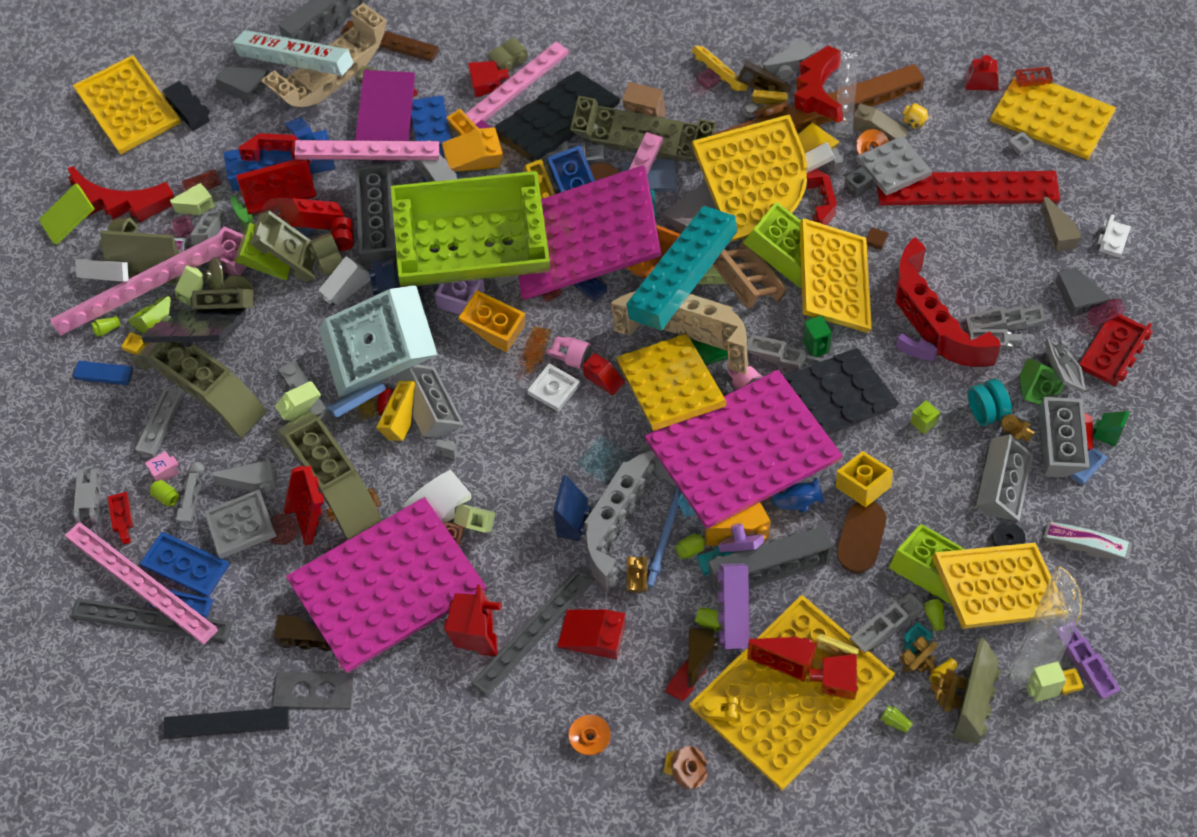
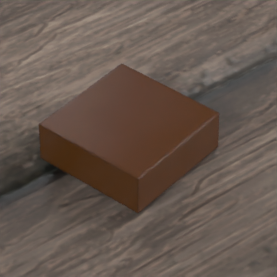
(877, 238)

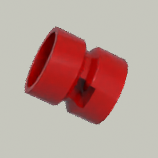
(342, 233)

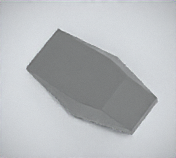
(1065, 365)

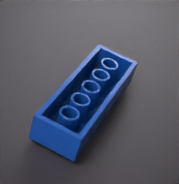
(236, 166)

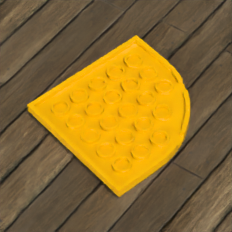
(753, 170)

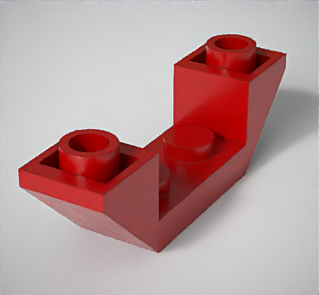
(281, 142)
(820, 180)

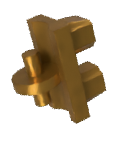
(1016, 427)
(637, 574)
(913, 661)
(946, 690)

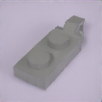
(1006, 338)

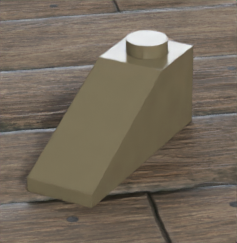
(872, 118)
(1060, 226)

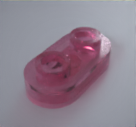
(1106, 312)

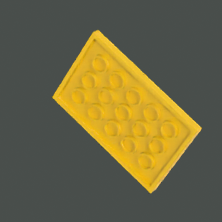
(126, 104)
(1054, 116)
(834, 275)
(670, 382)
(993, 583)

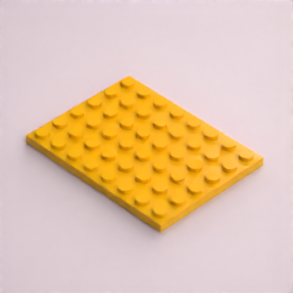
(781, 718)

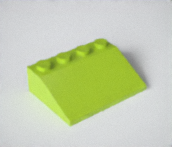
(778, 242)
(915, 560)

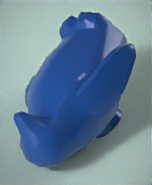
(799, 496)

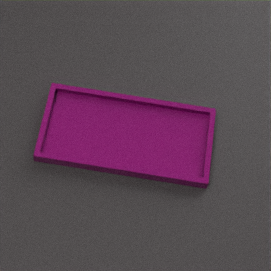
(385, 106)

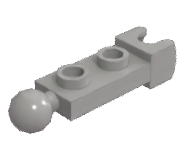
(186, 514)

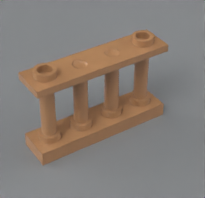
(743, 285)

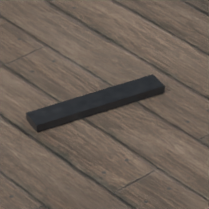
(226, 722)

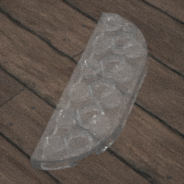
(1050, 626)

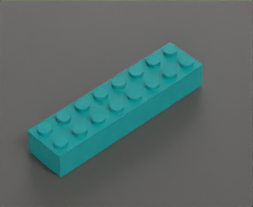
(681, 268)

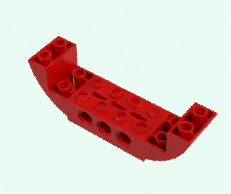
(933, 318)

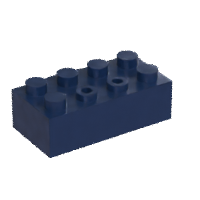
(384, 275)

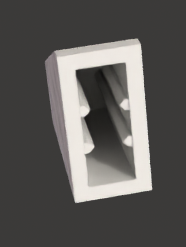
(344, 281)

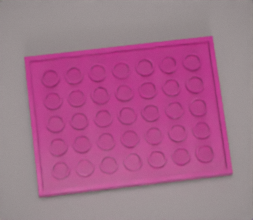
(596, 231)
(744, 449)
(384, 584)

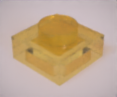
(367, 409)

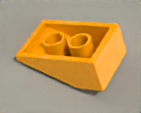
(473, 150)
(493, 320)
(754, 523)

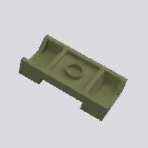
(285, 243)

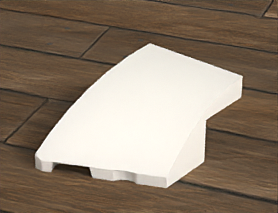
(443, 495)

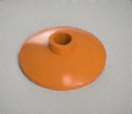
(870, 138)
(586, 726)

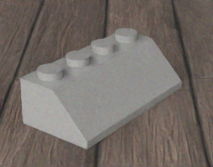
(431, 402)
(1063, 436)
(1005, 478)

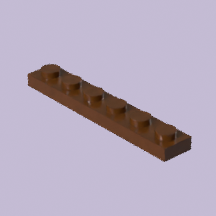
(403, 44)

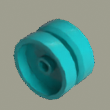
(989, 401)

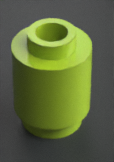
(164, 493)
(690, 546)
(708, 619)

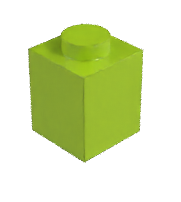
(925, 417)

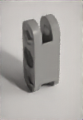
(87, 495)

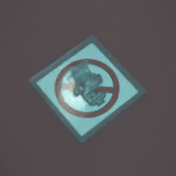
(604, 459)

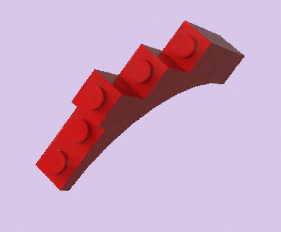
(810, 84)
(116, 203)

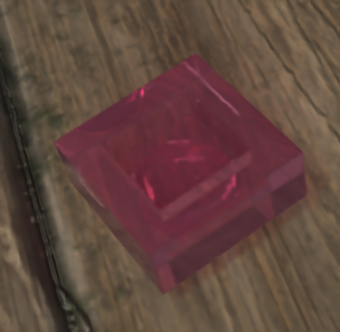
(708, 78)
(183, 225)

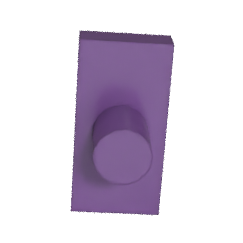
(739, 541)

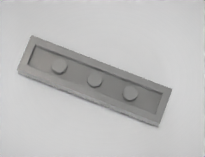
(294, 378)
(159, 422)

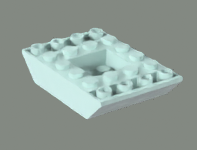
(398, 341)

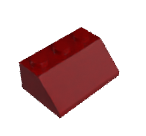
(309, 213)

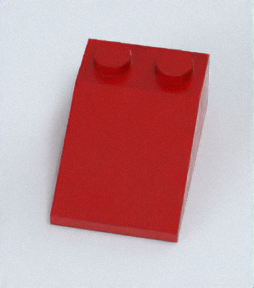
(593, 632)
(784, 654)

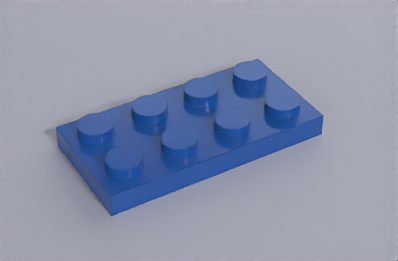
(184, 564)

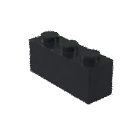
(186, 105)

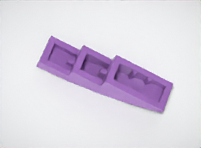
(1091, 666)

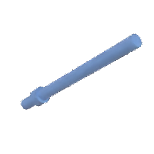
(655, 567)

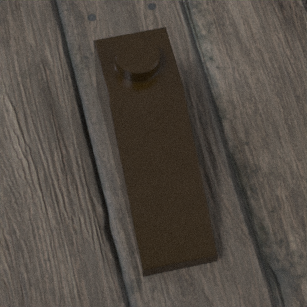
(761, 79)
(701, 651)

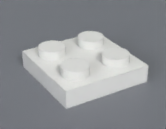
(553, 387)

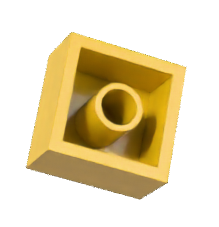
(864, 478)

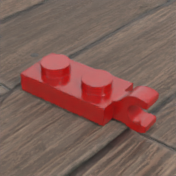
(121, 515)

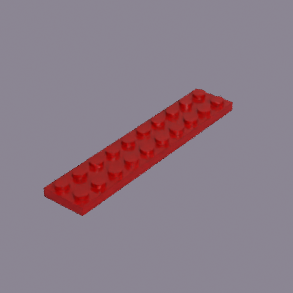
(977, 188)

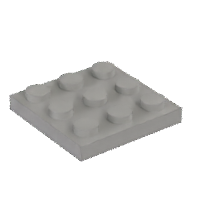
(894, 165)
(240, 524)

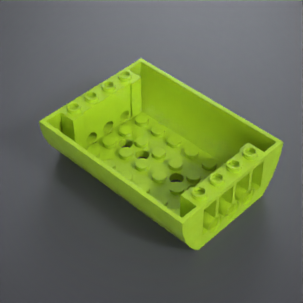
(469, 216)

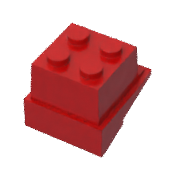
(472, 622)

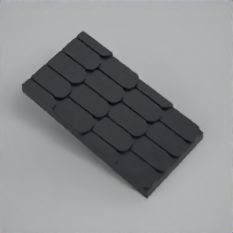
(548, 119)
(194, 326)
(842, 391)

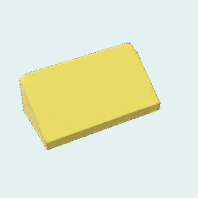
(835, 646)

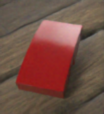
(678, 685)

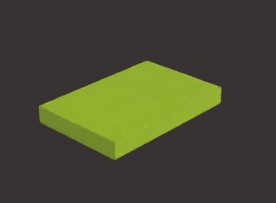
(66, 214)

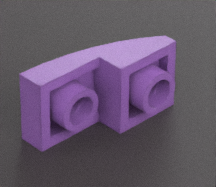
(921, 350)

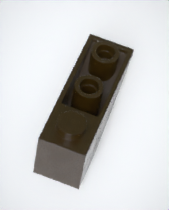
(298, 632)

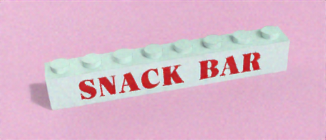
(293, 52)

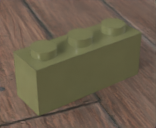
(222, 299)

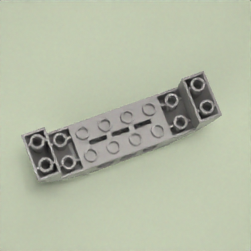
(613, 510)

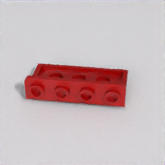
(281, 180)
(1115, 349)
(304, 501)

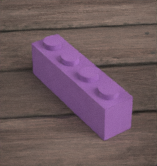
(733, 605)

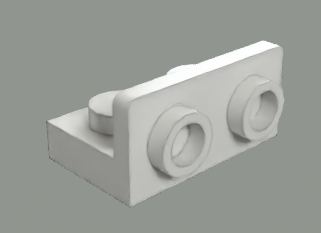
(1114, 238)

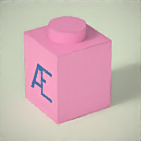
(162, 467)

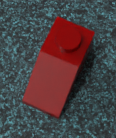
(602, 374)

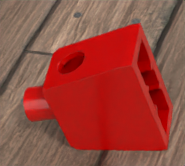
(982, 74)
(486, 77)
(837, 676)

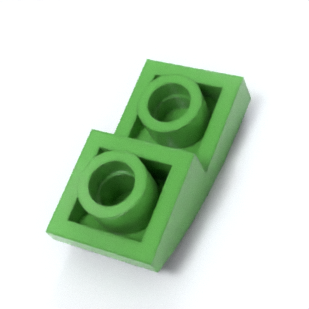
(241, 212)

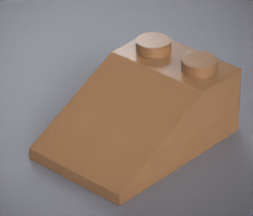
(644, 100)

